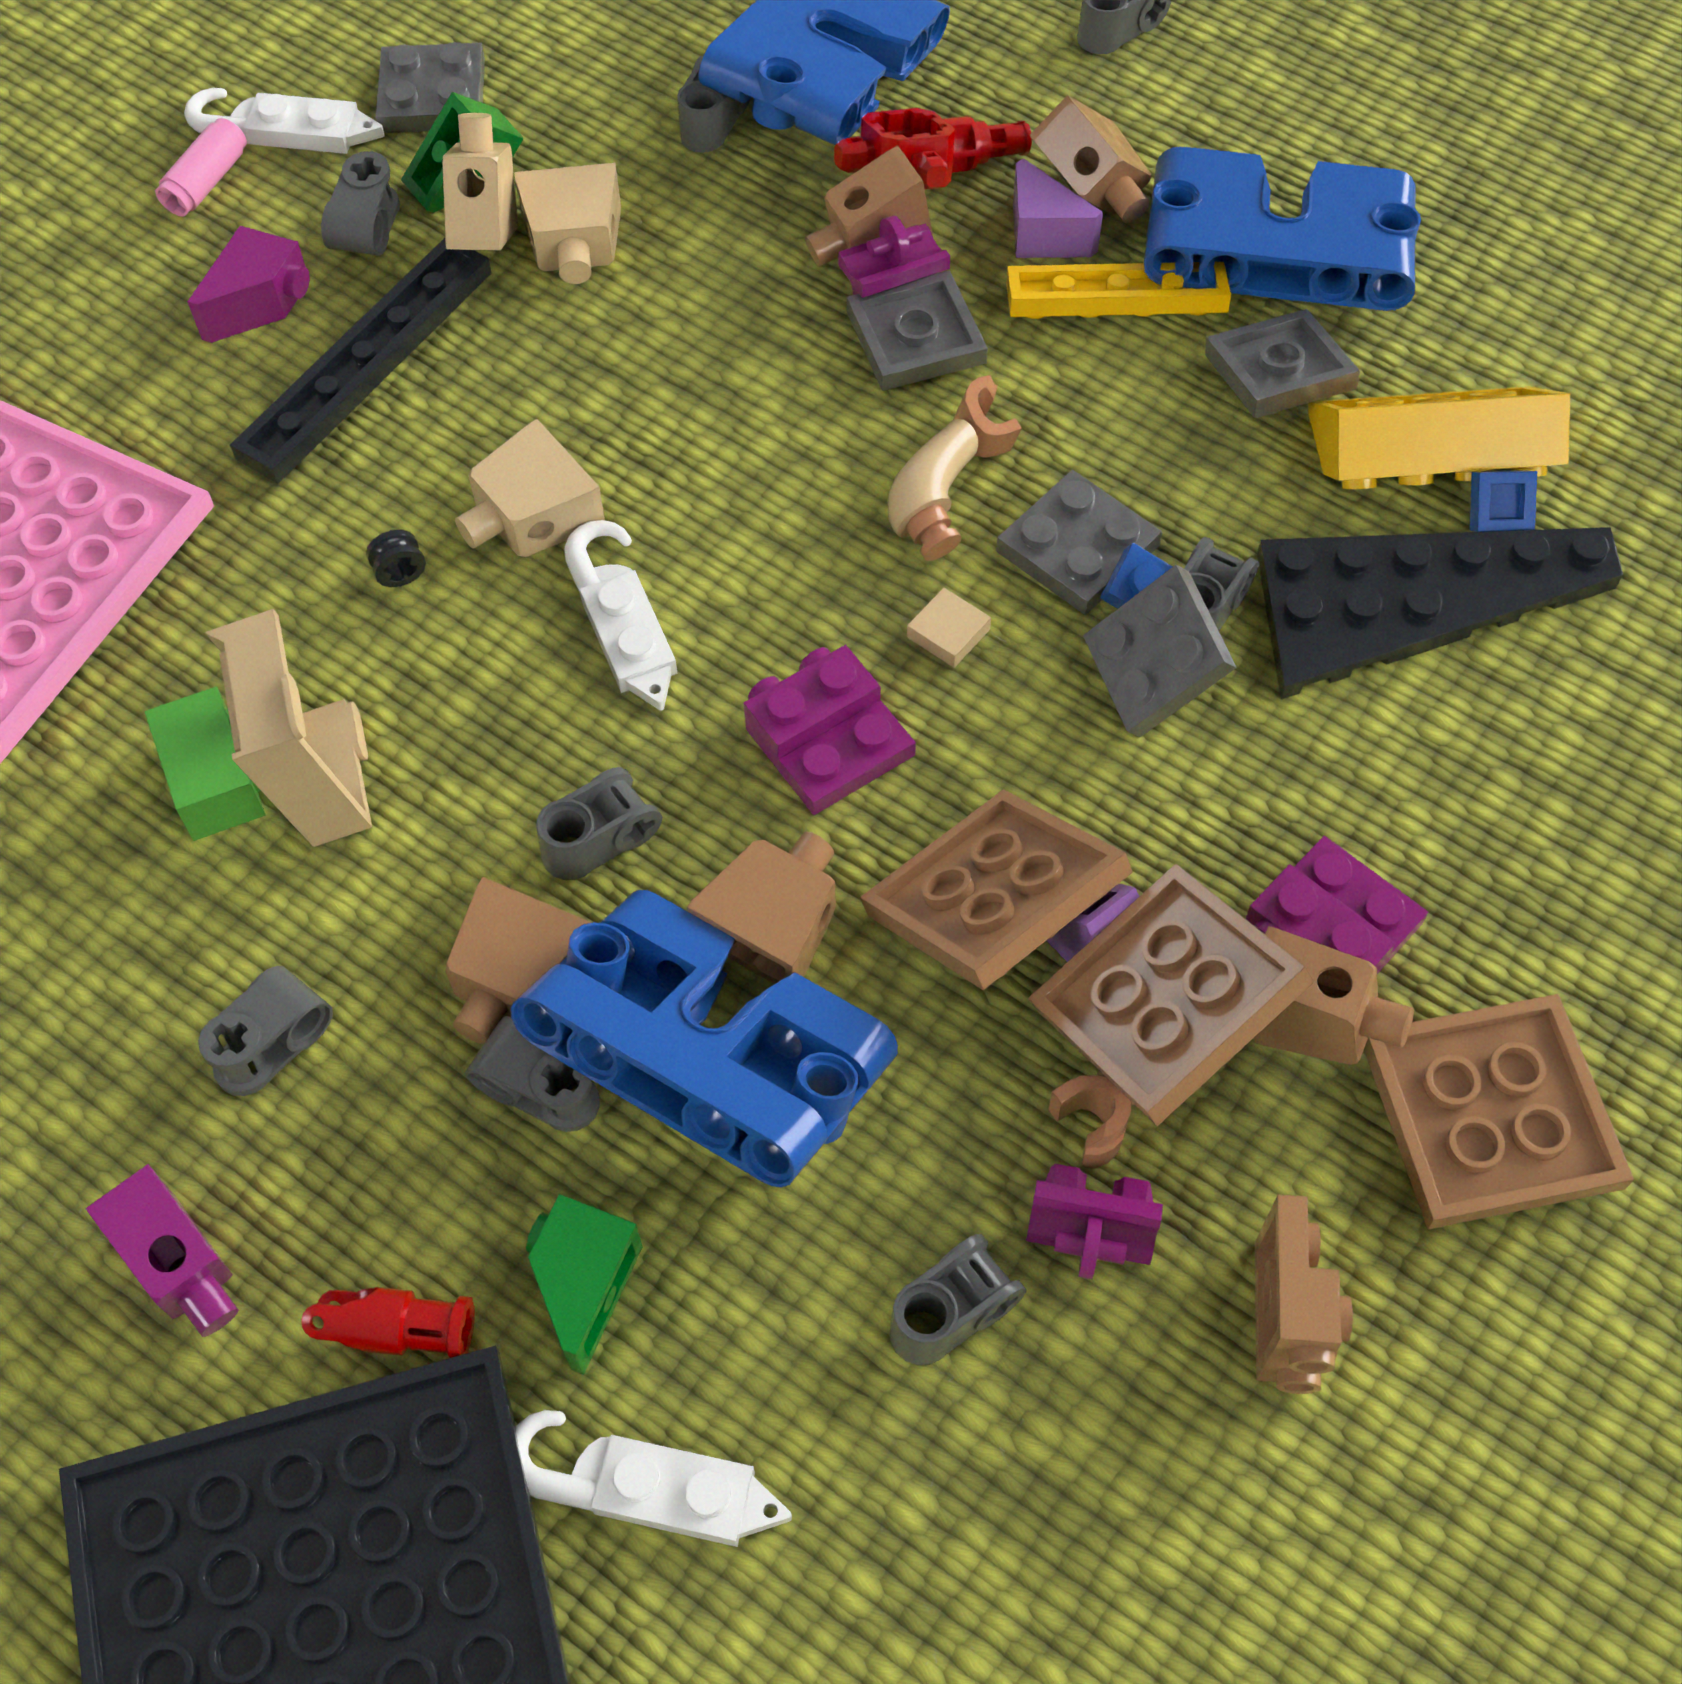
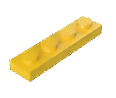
(1109, 290)

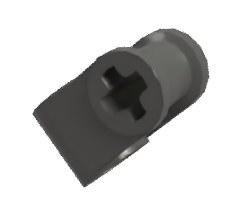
(1111, 23)
(705, 114)
(361, 206)
(1220, 579)
(605, 819)
(264, 1026)
(527, 1078)
(962, 1292)

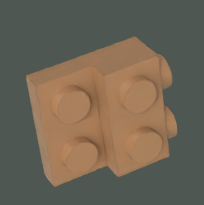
(1296, 1306)

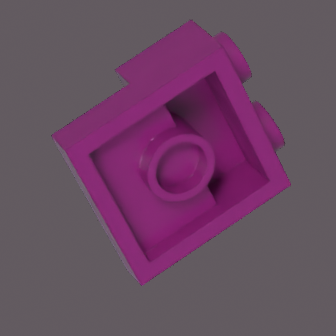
(826, 727)
(1338, 905)

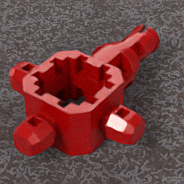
(931, 143)

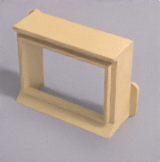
(295, 758)

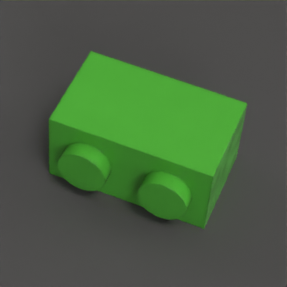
(197, 761)

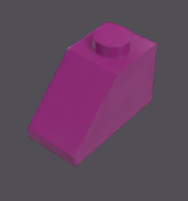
(249, 285)

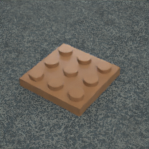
(995, 887)
(1170, 992)
(1497, 1112)

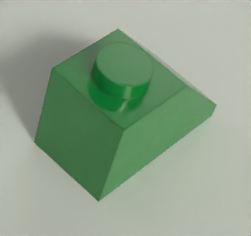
(425, 171)
(581, 1270)

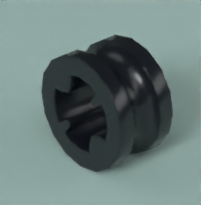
(395, 558)

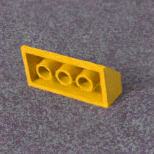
(1440, 434)

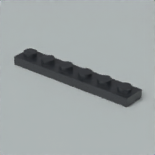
(359, 361)

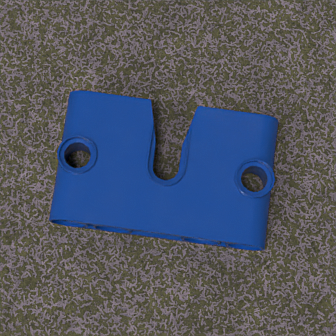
(820, 58)
(1342, 250)
(751, 1091)

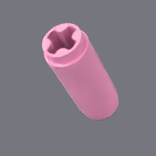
(201, 167)

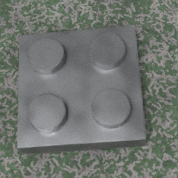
(420, 80)
(917, 331)
(1281, 363)
(1075, 540)
(1159, 651)

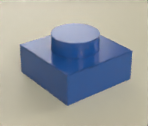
(1503, 501)
(1132, 574)

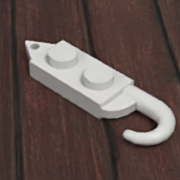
(290, 121)
(621, 616)
(654, 1486)

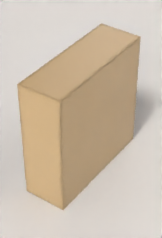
(948, 627)

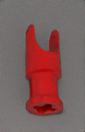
(392, 1321)

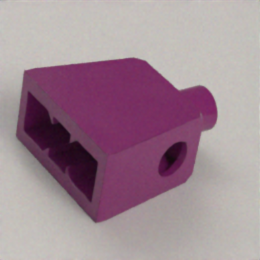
(155, 1234)

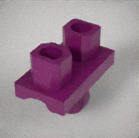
(893, 258)
(1094, 1222)

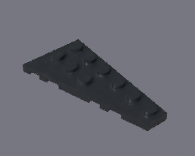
(1397, 596)

